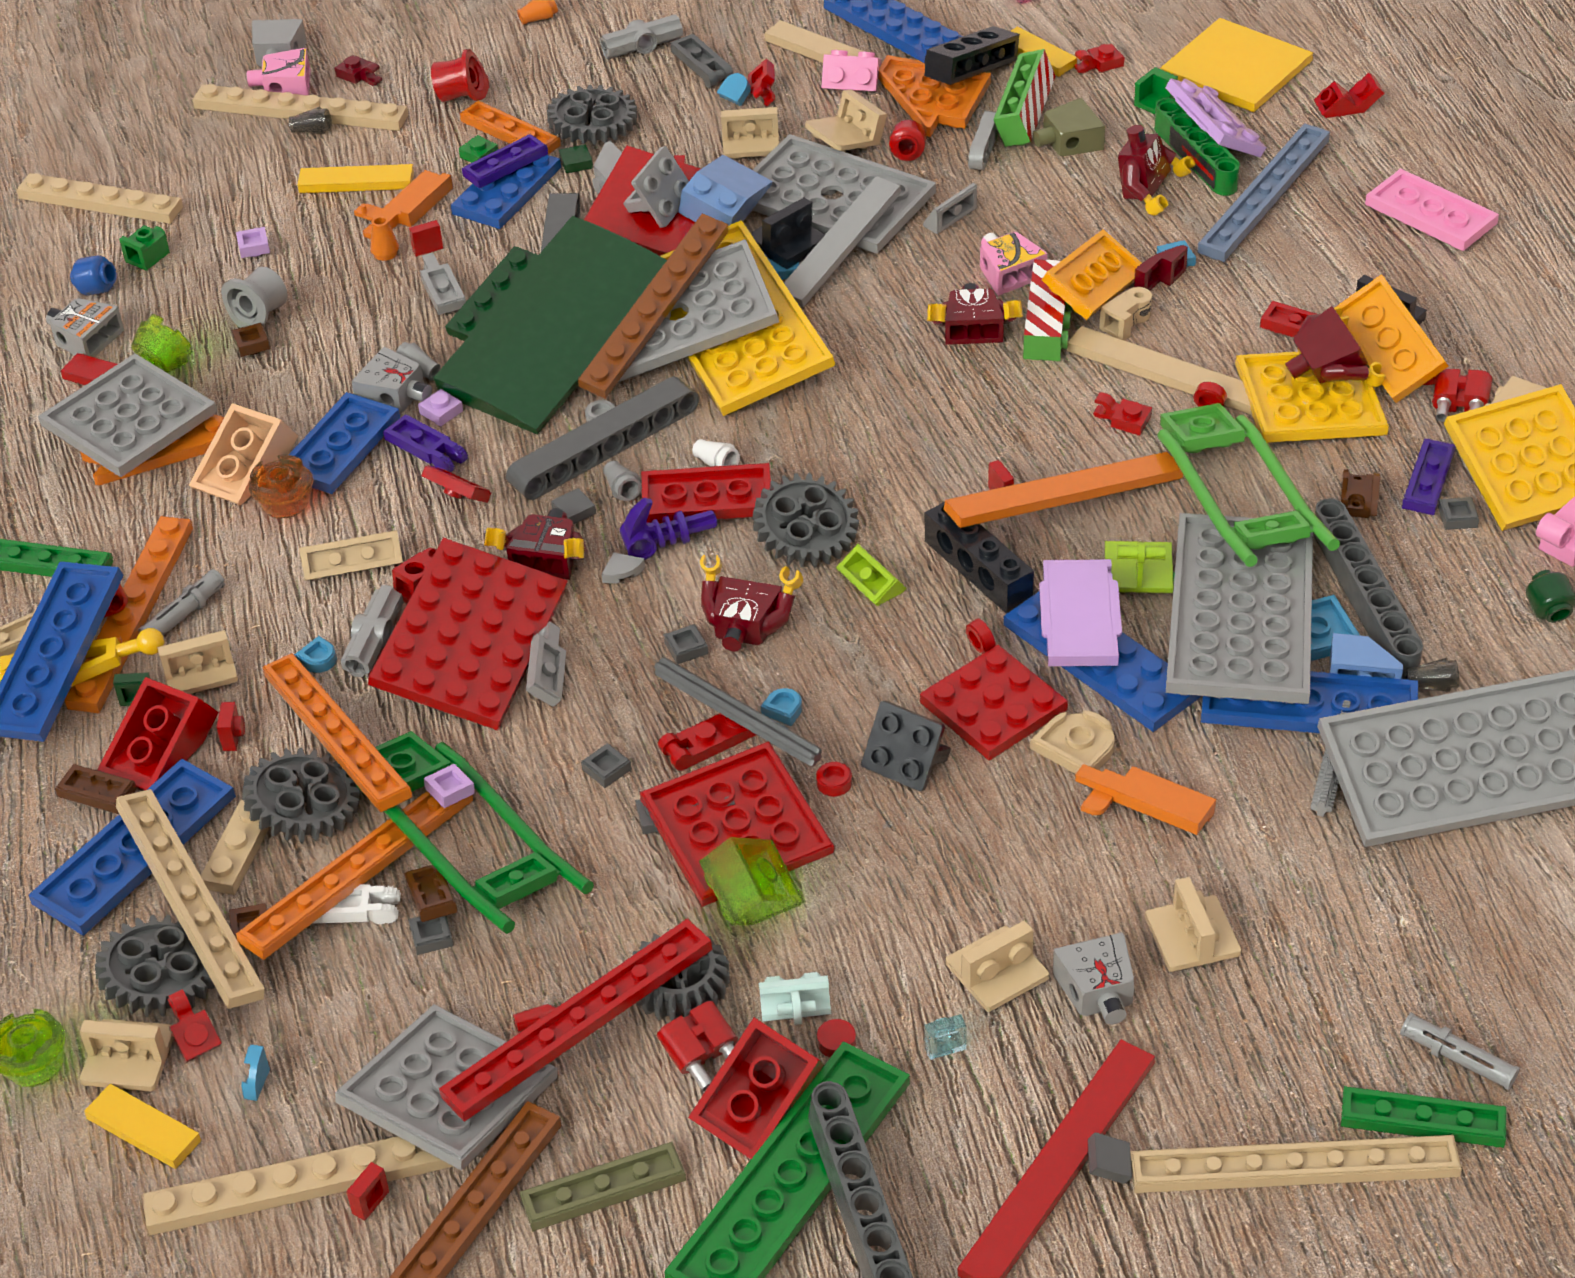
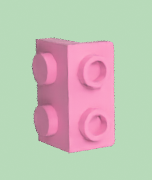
(850, 72)

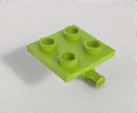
(1141, 566)

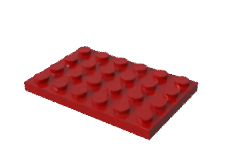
(467, 633)

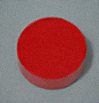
(1209, 393)
(980, 635)
(834, 779)
(833, 1033)

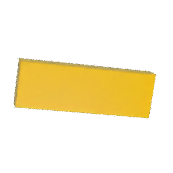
(1060, 60)
(142, 1126)

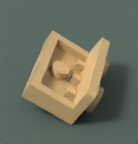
(198, 663)

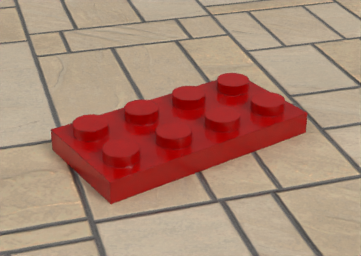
(722, 489)

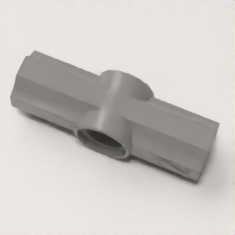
(641, 36)
(371, 631)

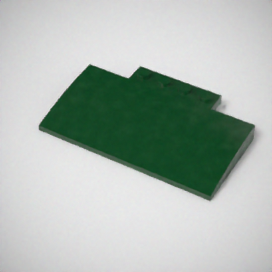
(543, 322)

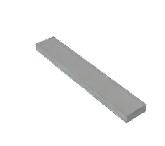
(841, 239)

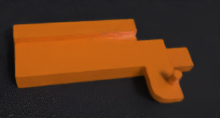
(411, 202)
(1147, 795)

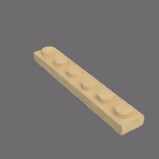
(100, 198)

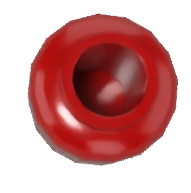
(907, 140)

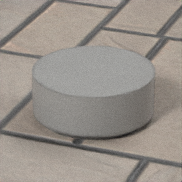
(597, 408)

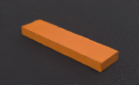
(504, 125)

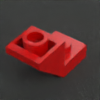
(1337, 101)

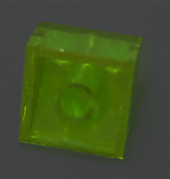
(750, 880)

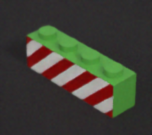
(1024, 98)
(1045, 318)

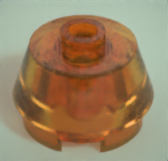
(281, 486)

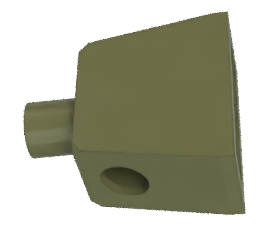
(1071, 129)

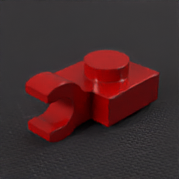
(1102, 58)
(761, 81)
(1126, 416)
(192, 1032)

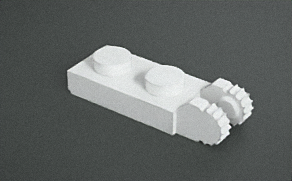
(358, 906)

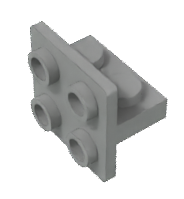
(658, 188)

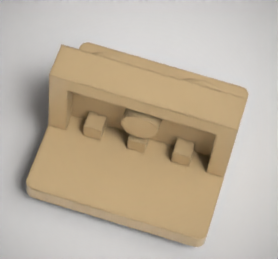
(749, 132)
(1192, 929)
(999, 966)
(124, 1053)

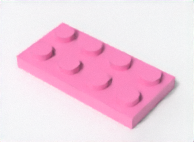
(1432, 209)

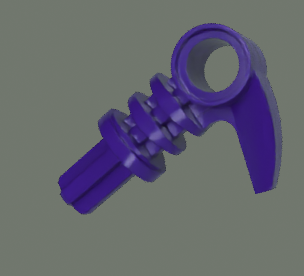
(641, 537)

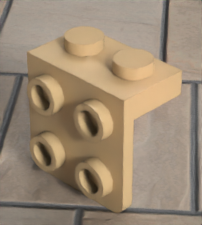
(855, 126)

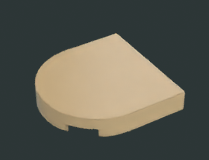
(1076, 740)

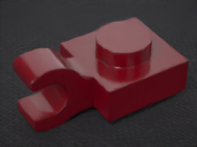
(357, 69)

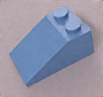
(723, 191)

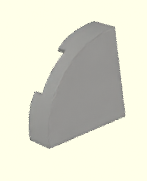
(622, 566)

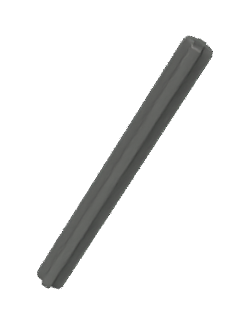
(738, 711)

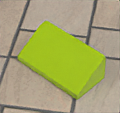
(870, 576)

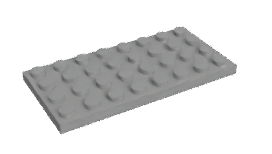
(1239, 625)
(1456, 758)

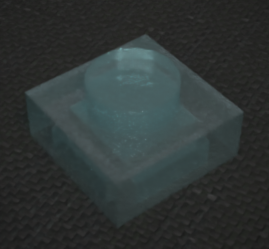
(945, 1036)

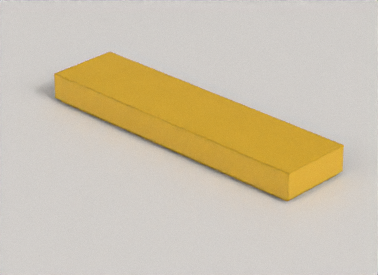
(355, 178)

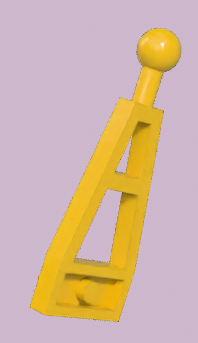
(109, 654)

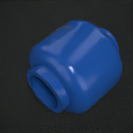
(93, 275)

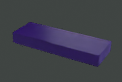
(504, 161)
(1429, 476)

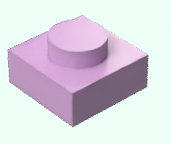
(252, 242)
(440, 407)
(449, 785)

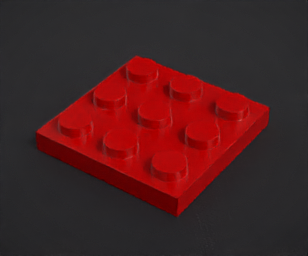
(993, 702)

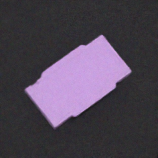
(1215, 117)
(1080, 612)

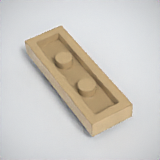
(350, 555)
(233, 852)

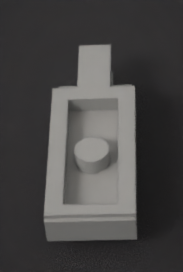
(441, 285)
(546, 665)

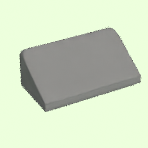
(952, 209)

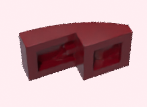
(1162, 267)

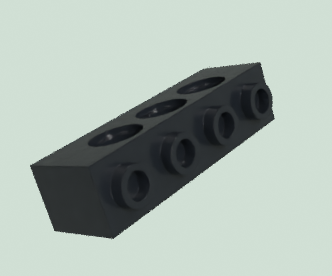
(971, 55)
(980, 559)

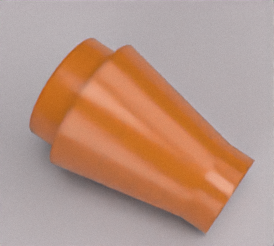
(537, 10)
(383, 241)

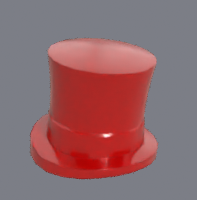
(460, 78)

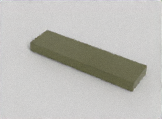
(602, 1186)

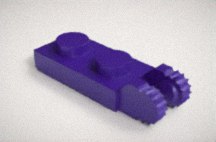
(425, 443)

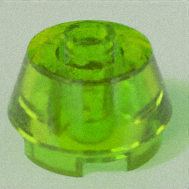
(161, 344)
(31, 1048)

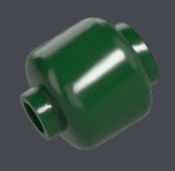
(1551, 596)

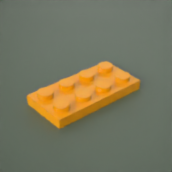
(1092, 274)
(1392, 338)

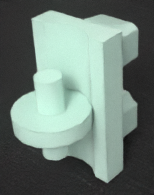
(794, 997)

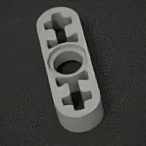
(983, 142)

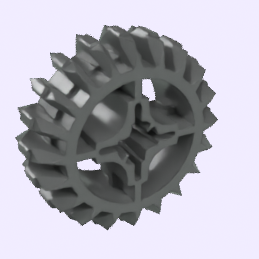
(700, 983)

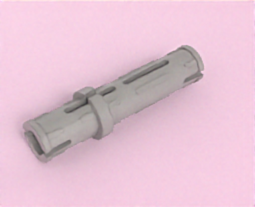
(192, 598)
(1417, 1028)

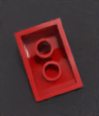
(157, 733)
(755, 1088)

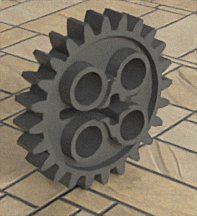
(576, 110)
(805, 520)
(277, 802)
(150, 965)

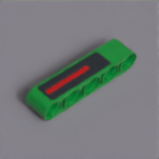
(1212, 161)

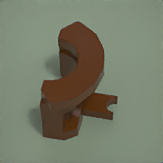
(1360, 493)

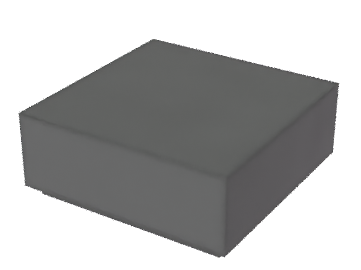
(575, 505)
(1458, 513)
(685, 644)
(606, 765)
(431, 934)
(1109, 1158)

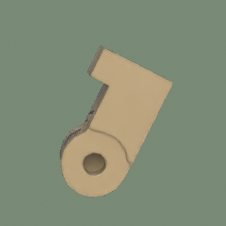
(1126, 311)

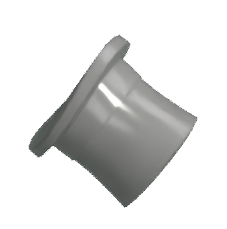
(254, 297)

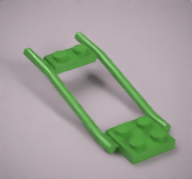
(1211, 427)

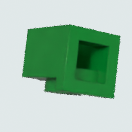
(145, 247)

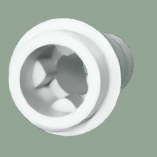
(716, 453)

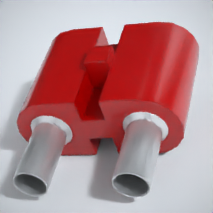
(1460, 390)
(696, 1039)

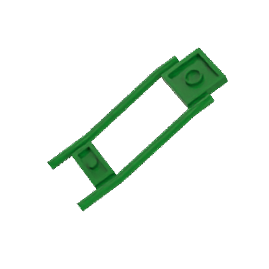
(416, 760)

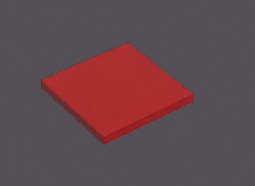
(636, 226)
(765, 808)

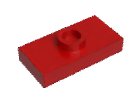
(456, 485)

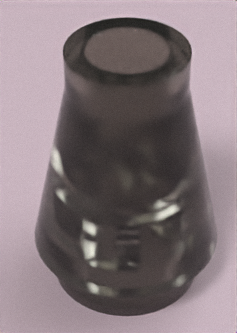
(311, 121)
(1435, 675)

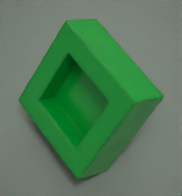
(477, 148)

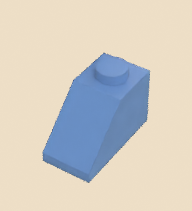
(1362, 657)

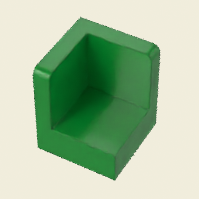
(1152, 88)

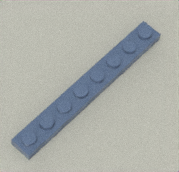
(1263, 192)

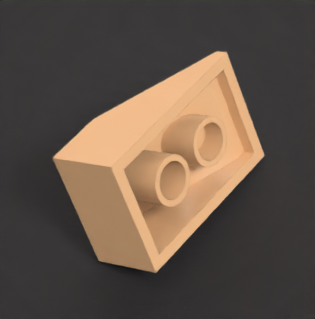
(237, 448)

